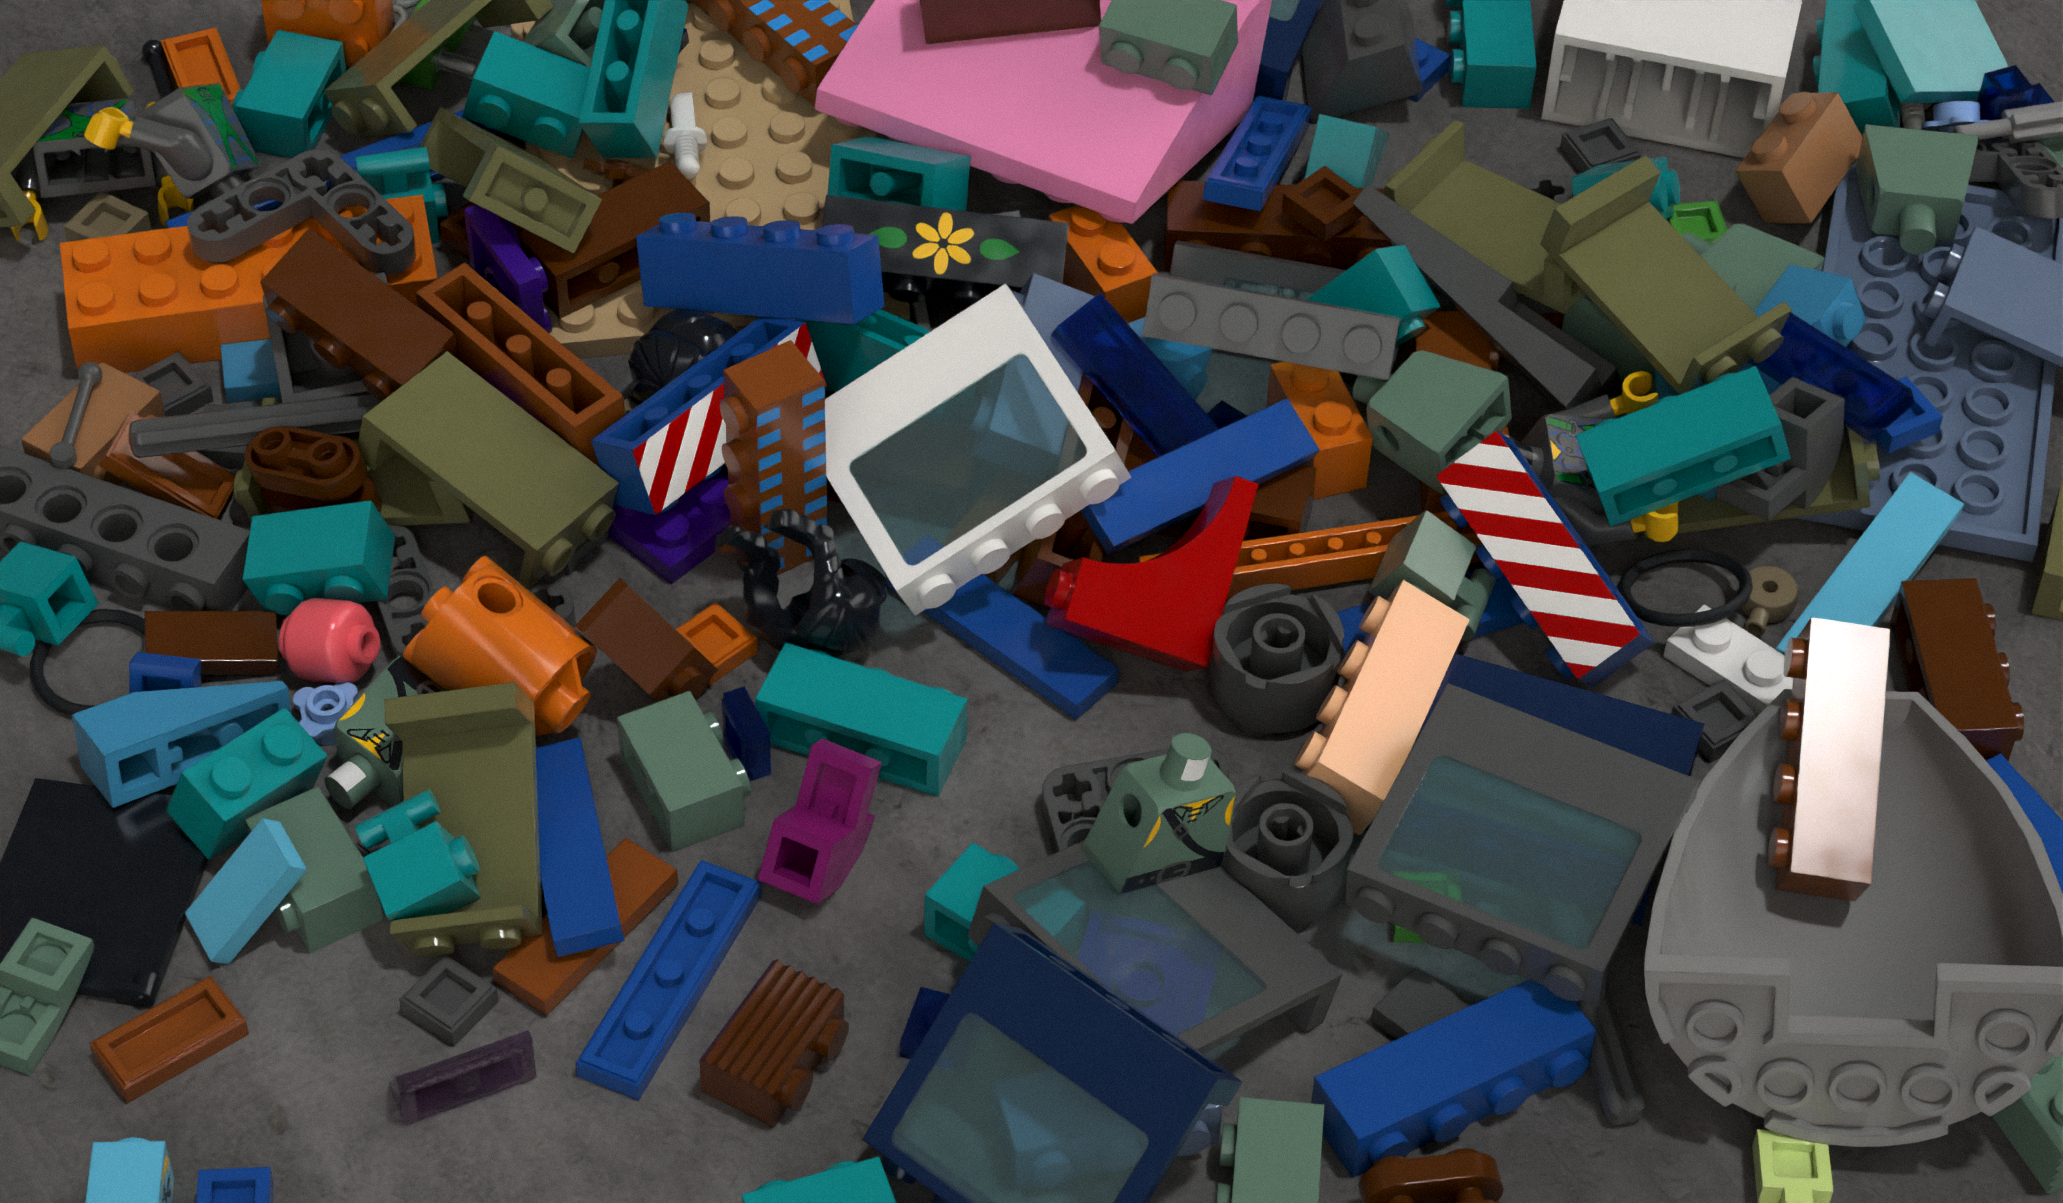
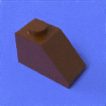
(645, 644)

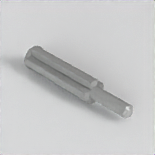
(2020, 124)

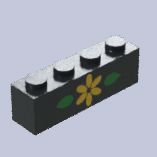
(952, 251)

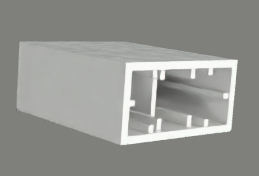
(1673, 68)

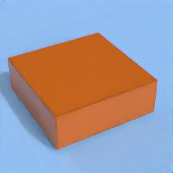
(719, 639)

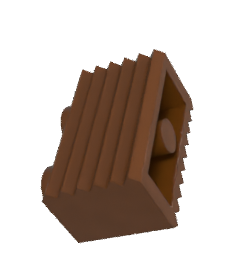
(774, 1043)

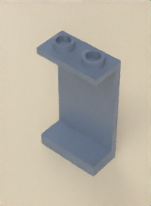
(2001, 293)

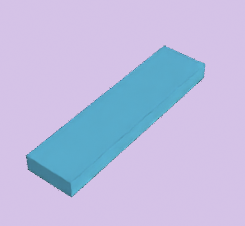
(1884, 555)

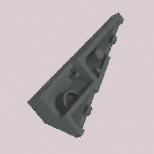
(1540, 351)

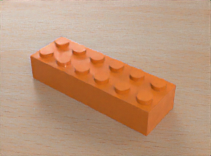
(150, 295)

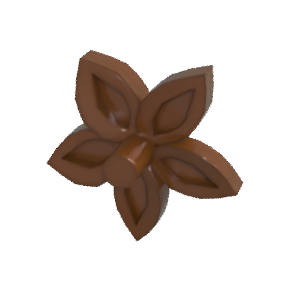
(614, 169)

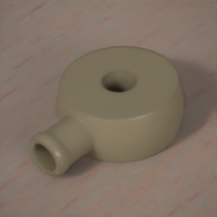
(1771, 599)

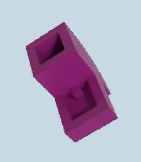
(827, 828)

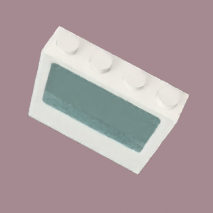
(964, 451)

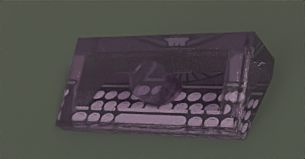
(464, 1077)

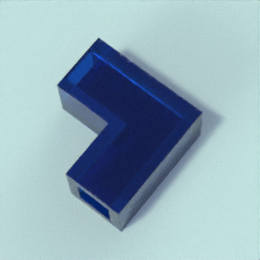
(2007, 90)

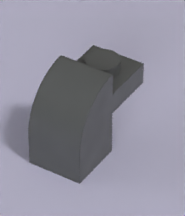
(1814, 437)

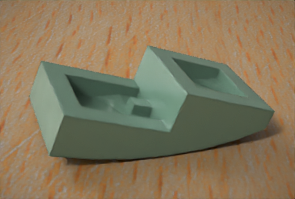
(37, 990)

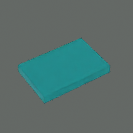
(1931, 47)

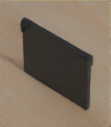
(103, 875)

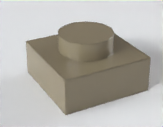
(106, 217)

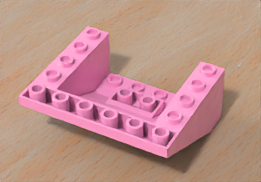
(1040, 105)

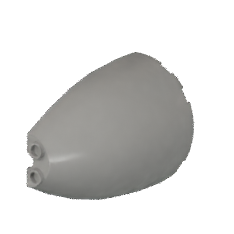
(1875, 1009)

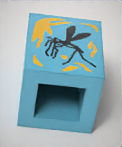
(130, 1172)

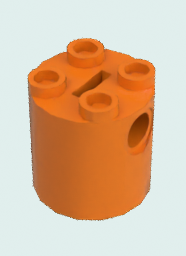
(504, 634)

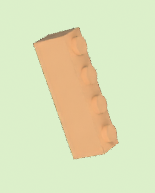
(1383, 698)

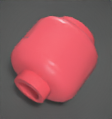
(329, 641)

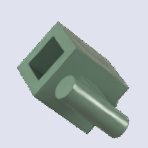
(1435, 561)

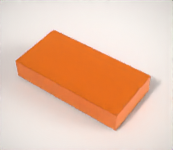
(200, 60)

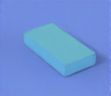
(245, 891)

